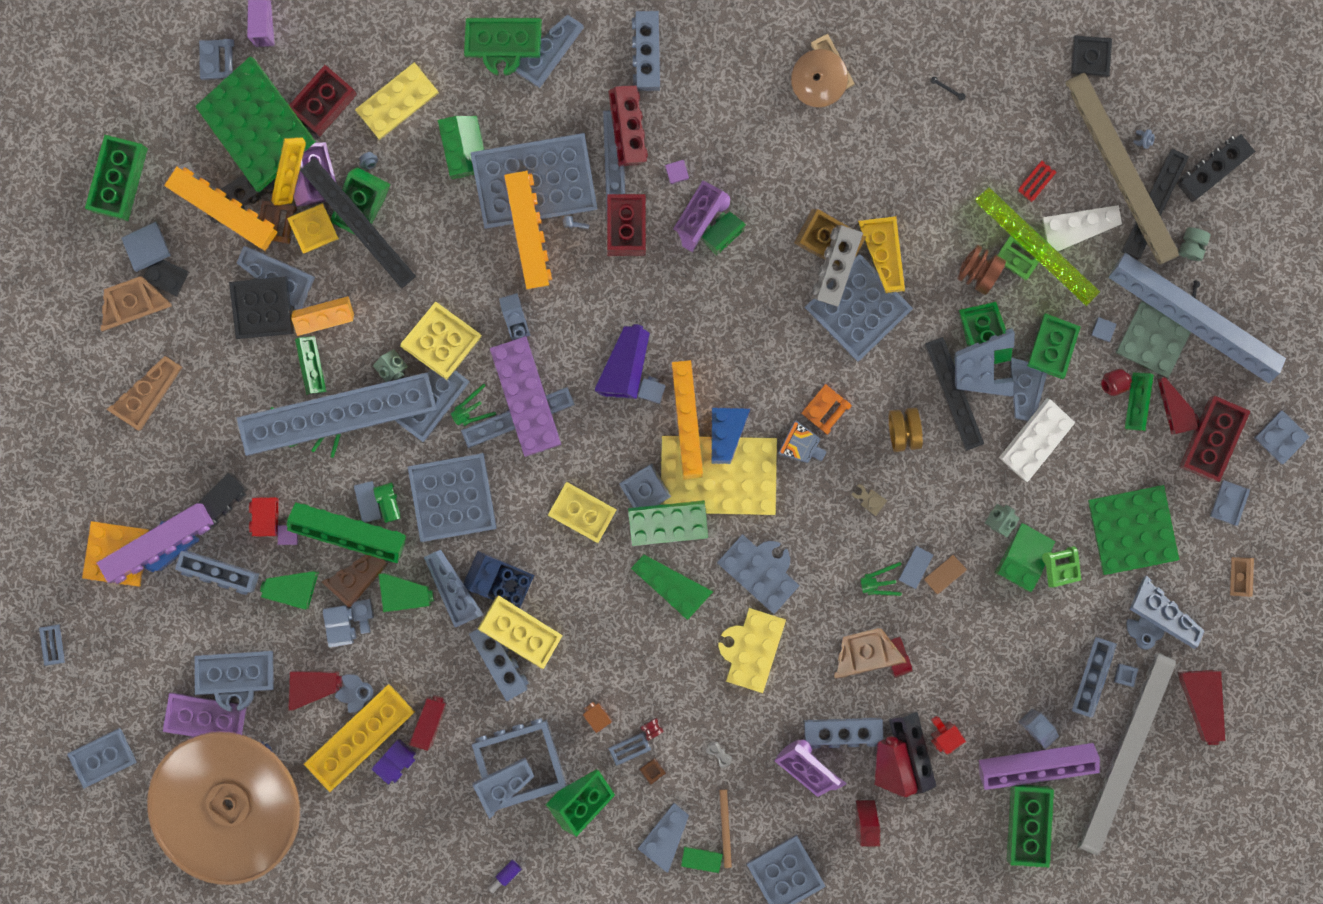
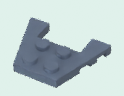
(976, 366)

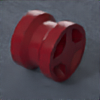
(652, 729)

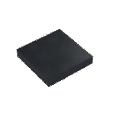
(1091, 55)

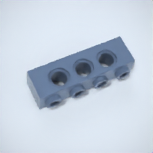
(650, 21)
(1094, 677)
(508, 689)
(873, 725)

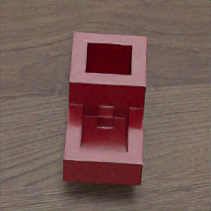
(904, 668)

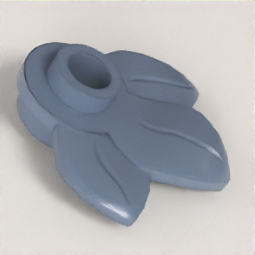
(1143, 628)
(351, 692)

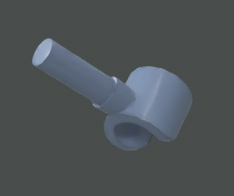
(568, 222)

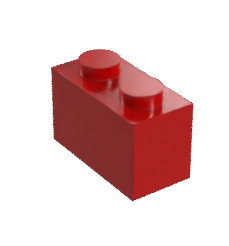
(264, 516)

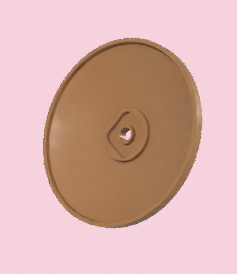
(200, 830)

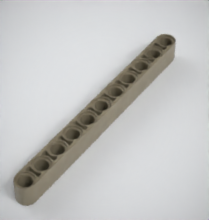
(1122, 169)

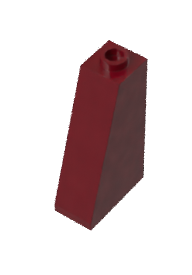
(1205, 701)

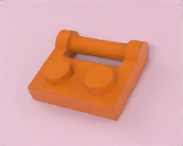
(821, 404)

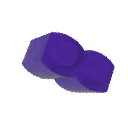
(394, 761)

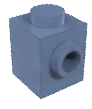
(651, 390)

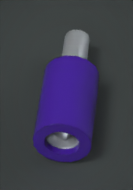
(505, 875)

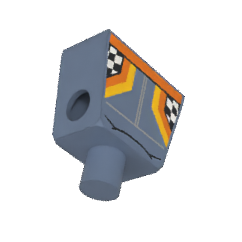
(801, 444)

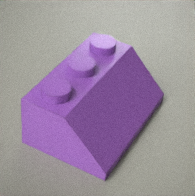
(305, 192)

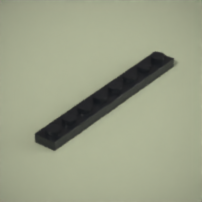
(357, 223)

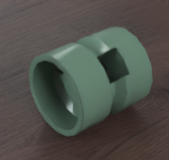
(1194, 244)

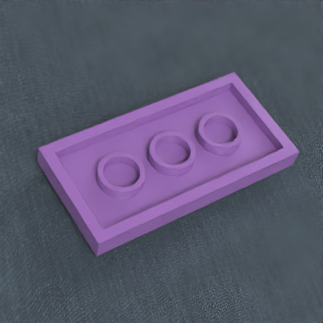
(199, 715)

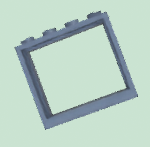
(518, 730)

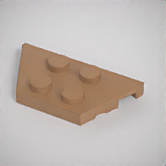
(130, 302)
(866, 653)

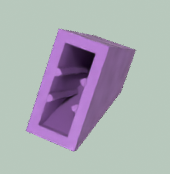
(260, 23)

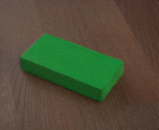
(701, 859)

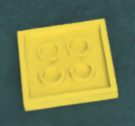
(441, 340)

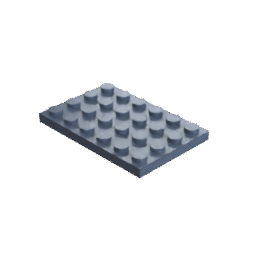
(559, 175)

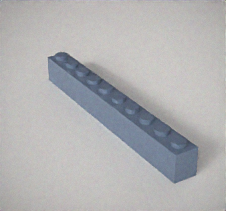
(1197, 318)

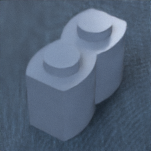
(339, 626)

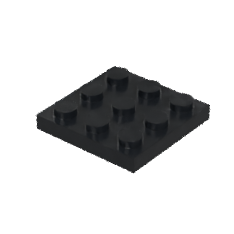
(261, 307)

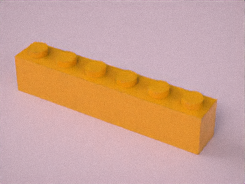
(220, 208)
(527, 230)
(687, 420)

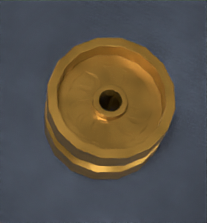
(905, 429)

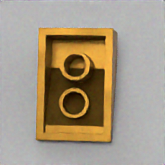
(816, 234)

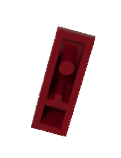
(1178, 411)

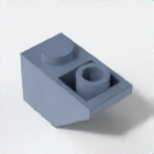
(514, 316)

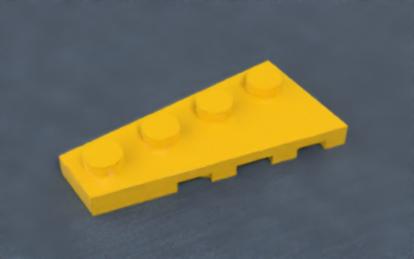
(884, 249)

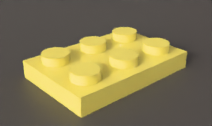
(582, 512)

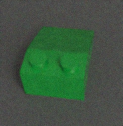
(365, 192)
(982, 325)
(1023, 558)
(580, 802)

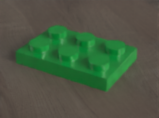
(1053, 346)

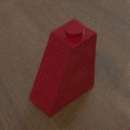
(311, 686)
(428, 723)
(894, 768)
(867, 824)

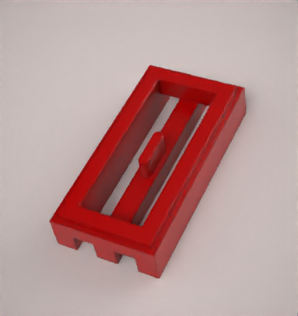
(1046, 168)

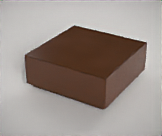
(652, 771)

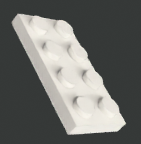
(1037, 440)

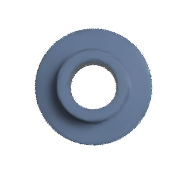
(368, 160)

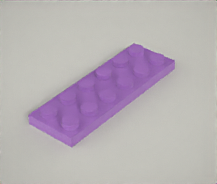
(525, 396)

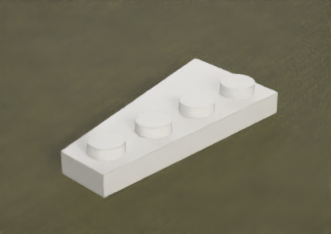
(1075, 227)

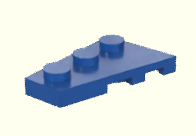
(726, 432)

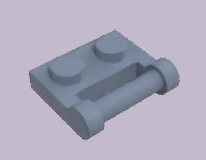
(211, 58)

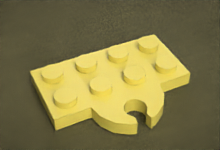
(752, 649)

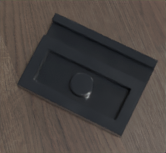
(166, 276)

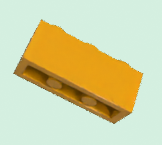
(322, 316)

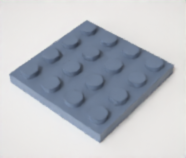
(863, 311)
(452, 497)

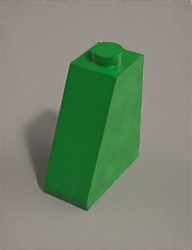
(291, 589)
(403, 593)

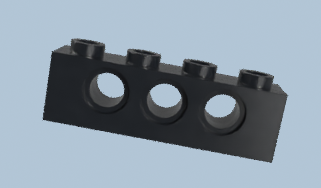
(1237, 146)
(251, 195)
(908, 729)

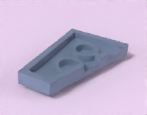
(665, 836)

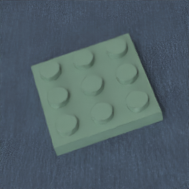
(1153, 340)

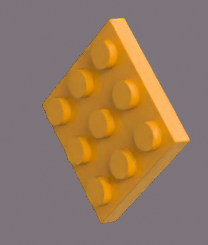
(105, 540)

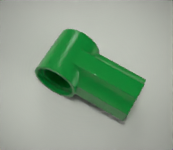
(387, 500)

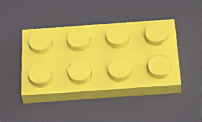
(396, 101)
(520, 632)

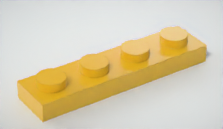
(288, 171)

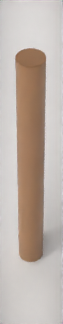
(725, 828)

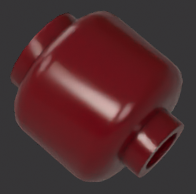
(1116, 382)

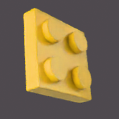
(312, 228)

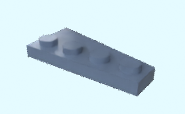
(452, 590)

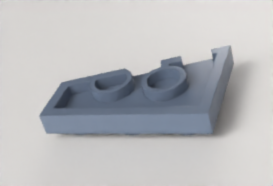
(1027, 389)
(502, 785)

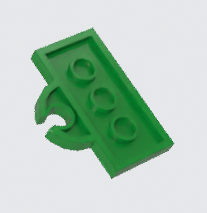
(502, 41)

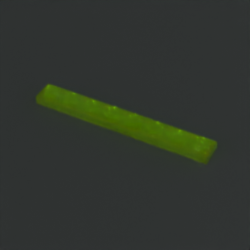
(1037, 246)

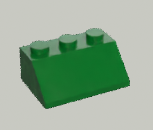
(459, 138)

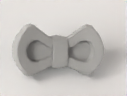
(723, 758)

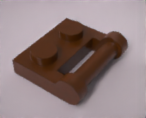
(272, 214)

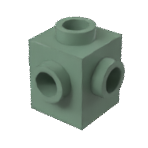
(390, 366)
(1002, 520)

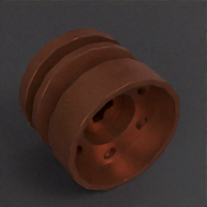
(981, 269)

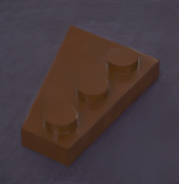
(355, 579)

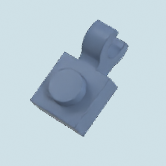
(362, 612)

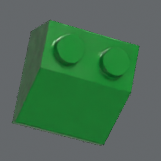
(723, 232)

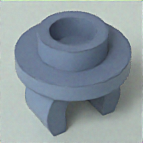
(1147, 138)

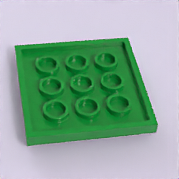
(1133, 530)

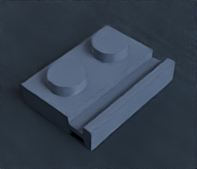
(1230, 503)

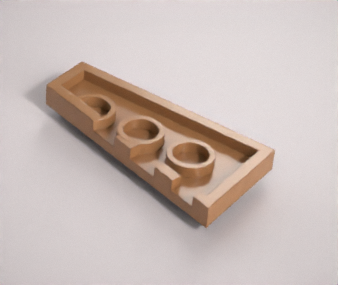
(142, 399)

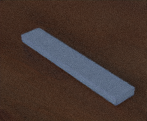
(613, 173)
(504, 423)

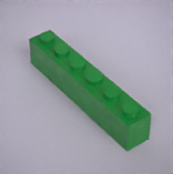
(346, 532)

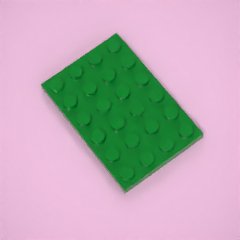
(252, 122)

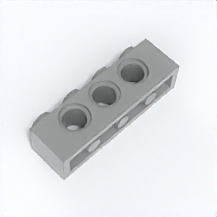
(846, 258)

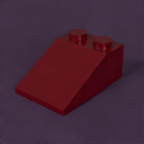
(626, 224)

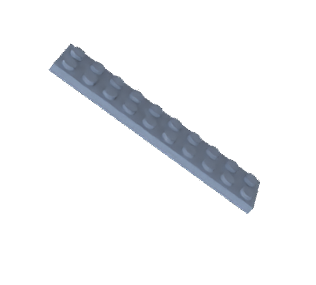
(336, 414)

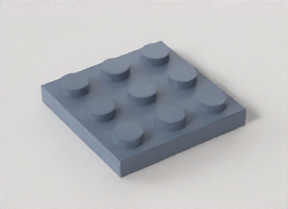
(786, 873)

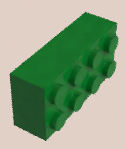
(116, 178)
(1030, 825)

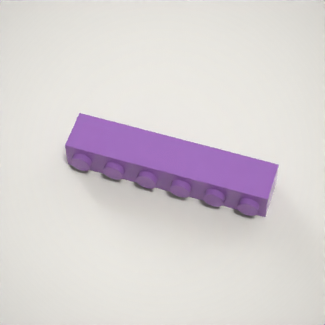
(155, 543)
(1039, 766)

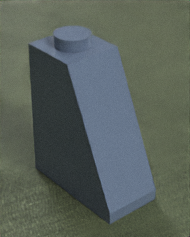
(1039, 728)

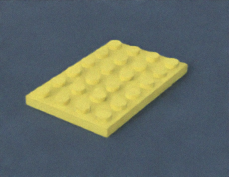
(732, 488)

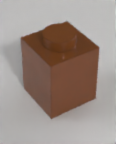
(596, 716)

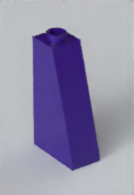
(625, 364)

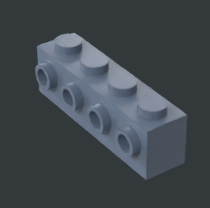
(217, 571)

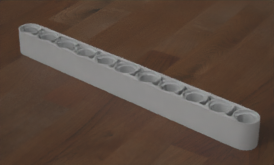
(1127, 754)

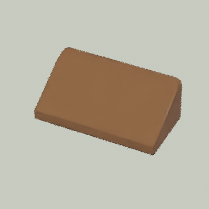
(945, 574)
(1242, 576)

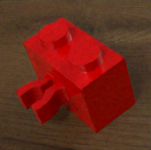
(946, 736)

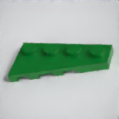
(675, 588)

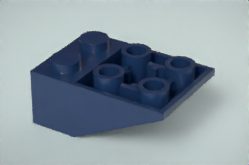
(497, 578)

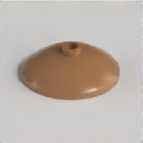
(832, 79)

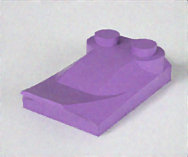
(699, 213)
(806, 768)

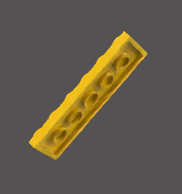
(359, 738)

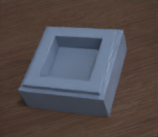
(1103, 329)
(1126, 675)

